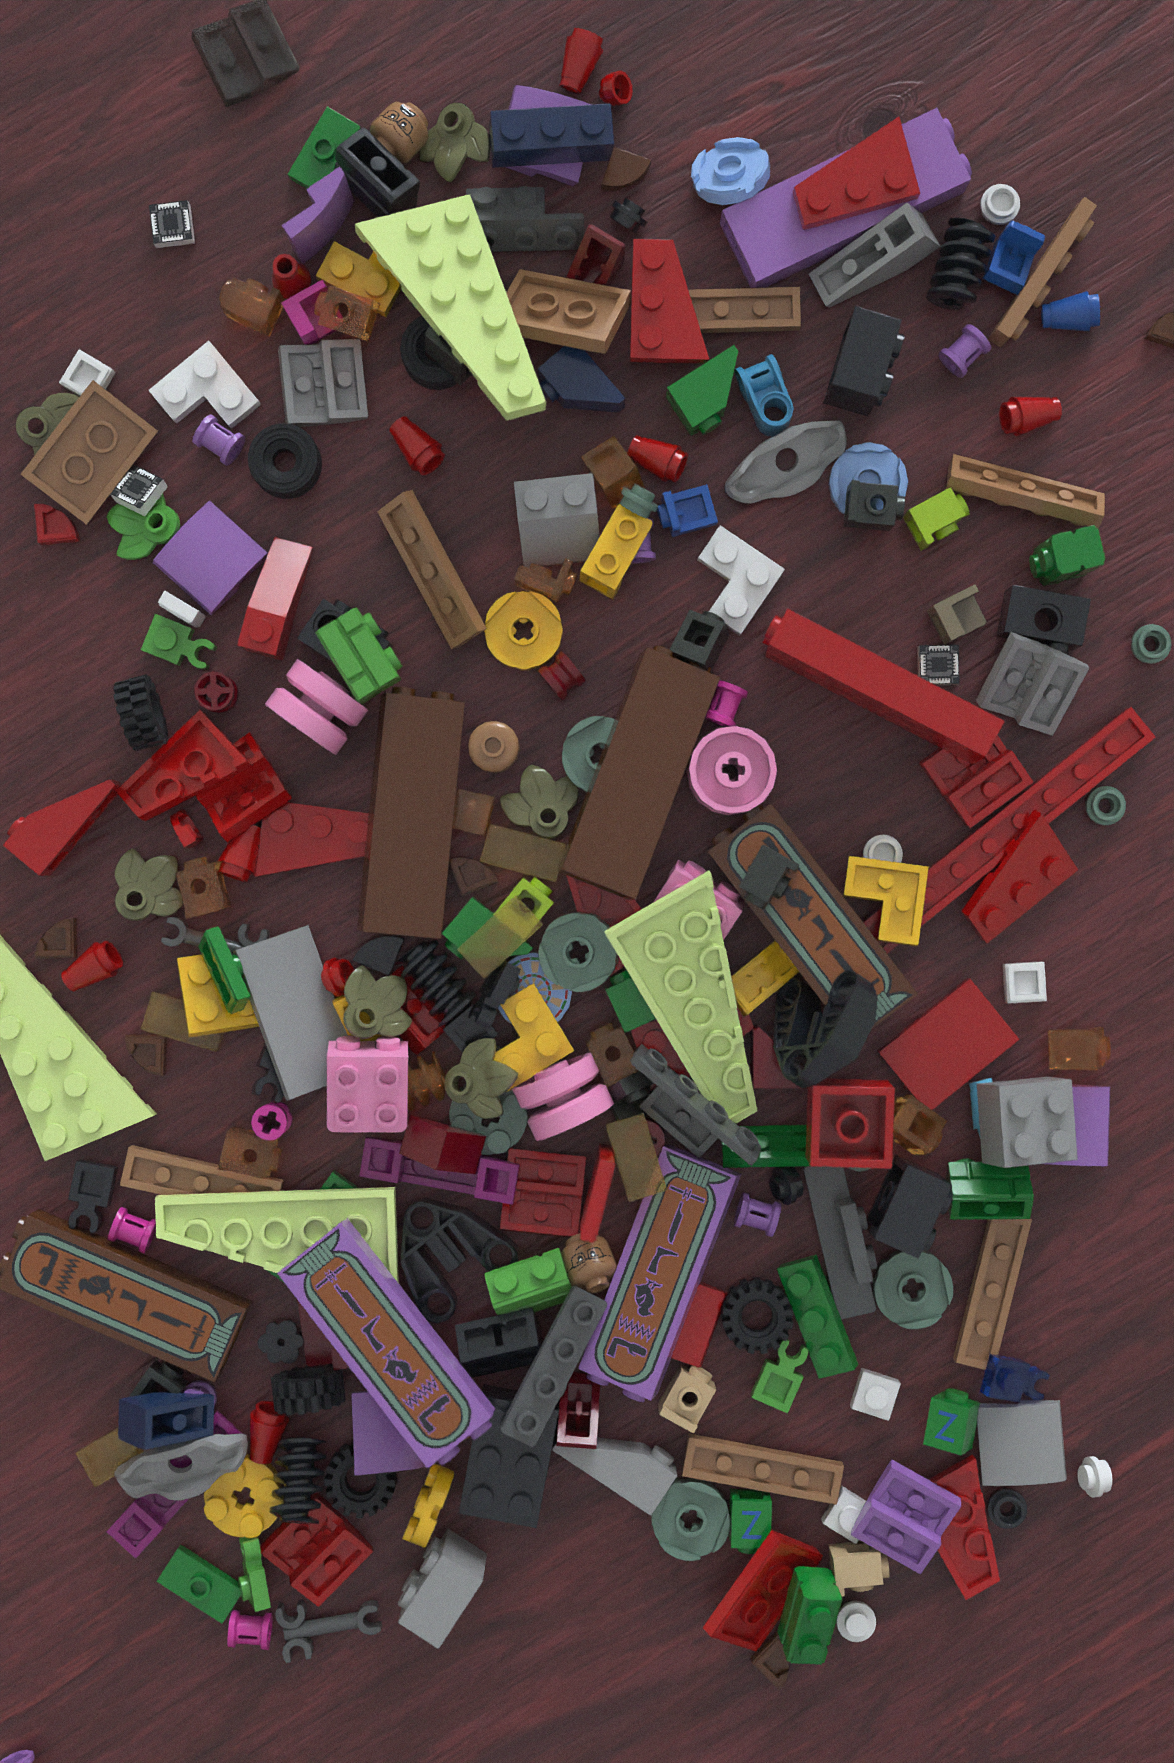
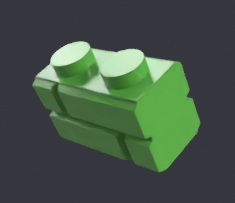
(359, 655)
(529, 1283)

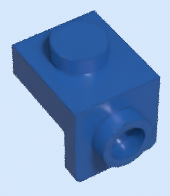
(1013, 256)
(687, 511)

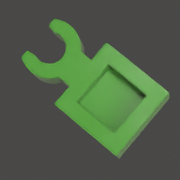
(173, 641)
(778, 1380)
(253, 1583)

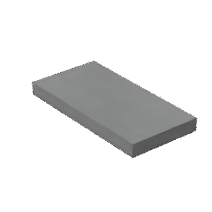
(292, 1008)

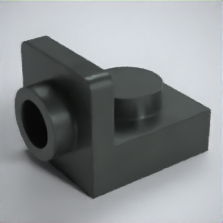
(628, 1095)

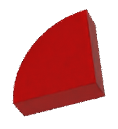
(54, 526)
(186, 829)

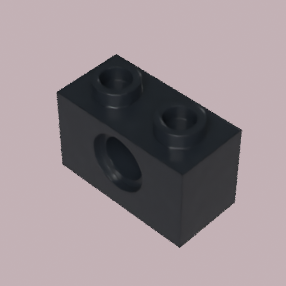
(1066, 613)

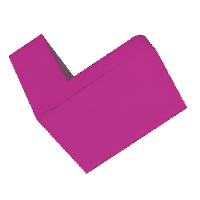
(301, 313)

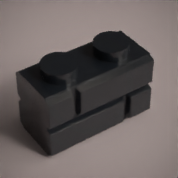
(376, 175)

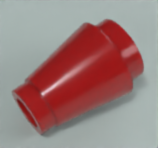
(580, 58)
(292, 282)
(1028, 413)
(418, 447)
(659, 457)
(241, 855)
(94, 965)
(265, 1432)

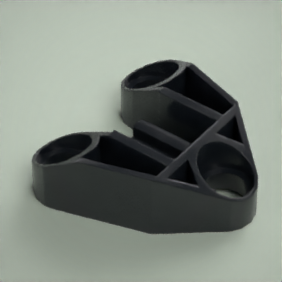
(817, 1043)
(420, 1269)

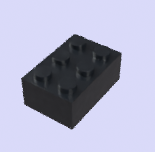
(503, 1474)

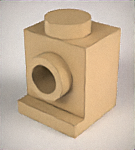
(687, 1380)
(857, 1566)

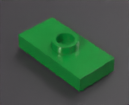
(319, 151)
(225, 970)
(200, 1583)

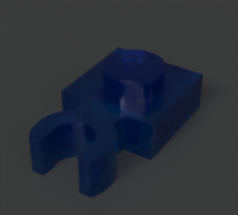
(1009, 1378)

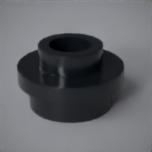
(628, 215)
(786, 1184)
(1014, 1516)

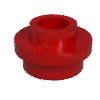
(335, 975)

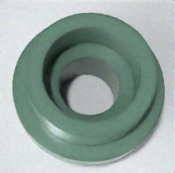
(638, 501)
(1162, 641)
(1116, 801)

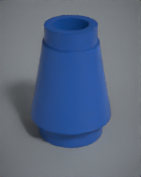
(1072, 313)

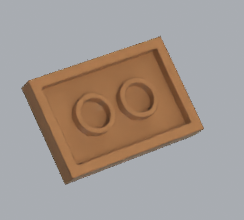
(567, 310)
(89, 452)

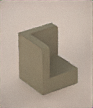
(957, 615)

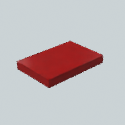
(948, 1045)
(597, 1193)
(760, 1592)

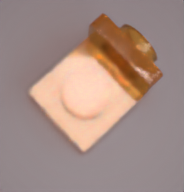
(612, 469)
(539, 580)
(472, 812)
(1078, 1049)

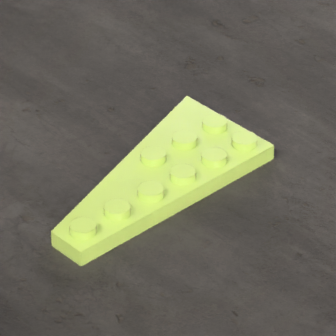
(455, 285)
(685, 977)
(57, 1068)
(278, 1225)

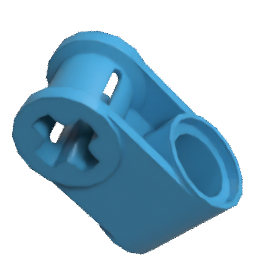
(765, 388)

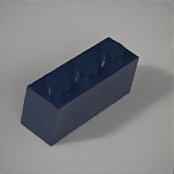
(551, 135)

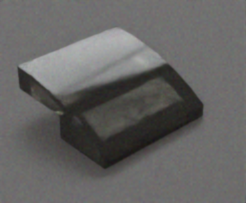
(245, 52)

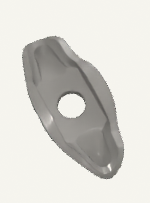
(815, 448)
(155, 1474)

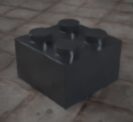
(862, 362)
(909, 1207)

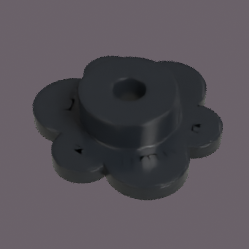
(277, 1351)

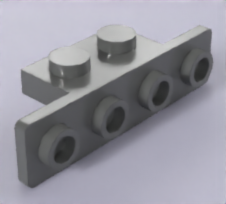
(517, 220)
(688, 1113)
(841, 1240)
(553, 1366)

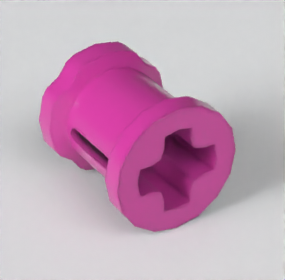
(725, 704)
(260, 1124)
(132, 1230)
(250, 1630)

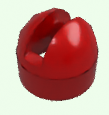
(613, 83)

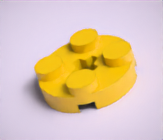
(523, 607)
(428, 1505)
(239, 1519)

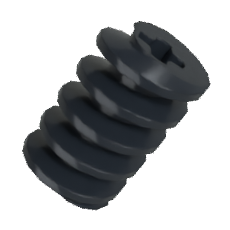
(959, 263)
(435, 980)
(298, 1480)

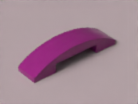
(493, 1180)
(150, 1513)

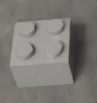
(1027, 1121)
(442, 1588)

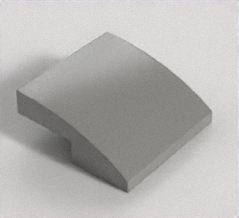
(323, 383)
(1032, 683)
(1021, 1443)

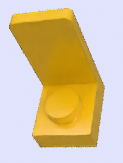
(615, 551)

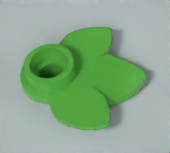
(140, 531)

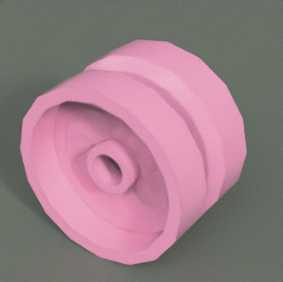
(317, 706)
(753, 762)
(564, 1100)

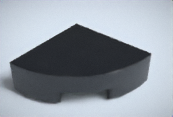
(380, 953)

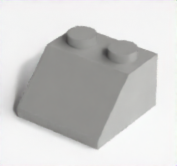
(557, 519)

